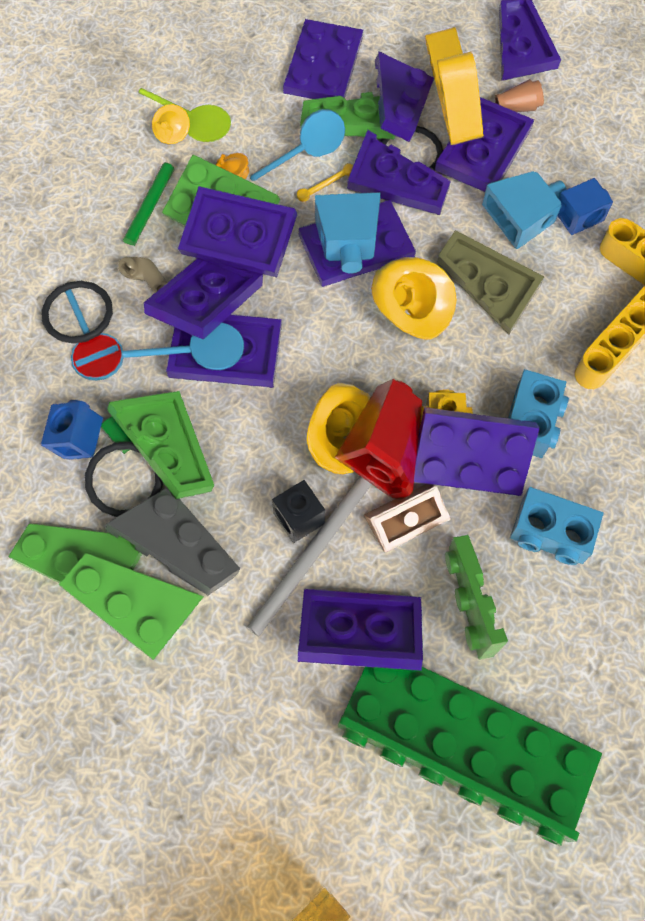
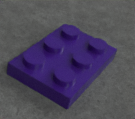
(323, 60)
(489, 157)
(237, 231)
(390, 244)
(202, 296)
(254, 368)
(474, 451)
(361, 629)

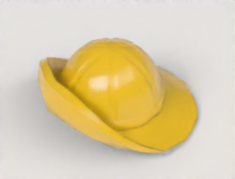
(424, 289)
(333, 413)

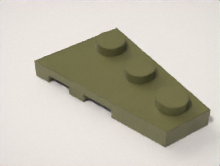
(490, 278)

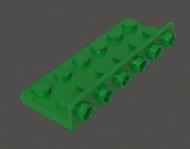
(474, 746)

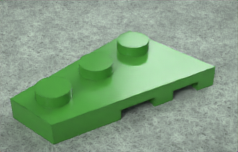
(356, 114)
(166, 440)

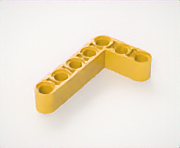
(456, 85)
(625, 248)

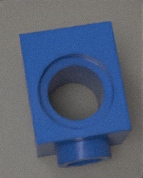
(584, 206)
(72, 430)

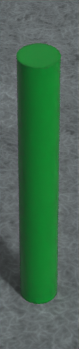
(148, 204)

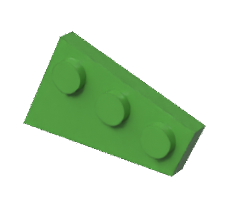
(58, 549)
(129, 602)
(479, 608)

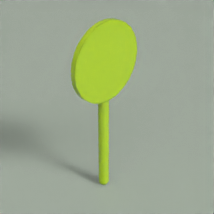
(206, 121)

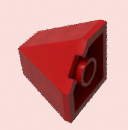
(386, 439)

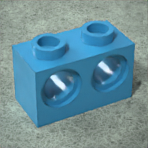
(527, 408)
(557, 516)

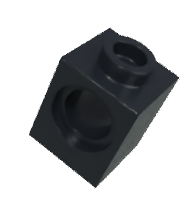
(298, 511)

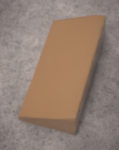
(407, 517)

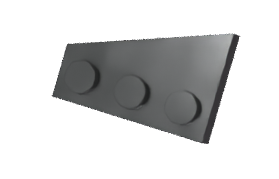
(177, 539)

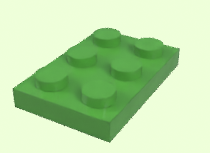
(207, 175)

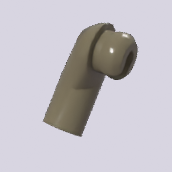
(142, 269)

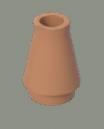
(522, 97)

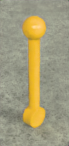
(304, 194)

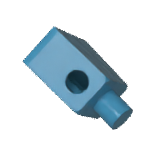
(523, 206)
(347, 227)

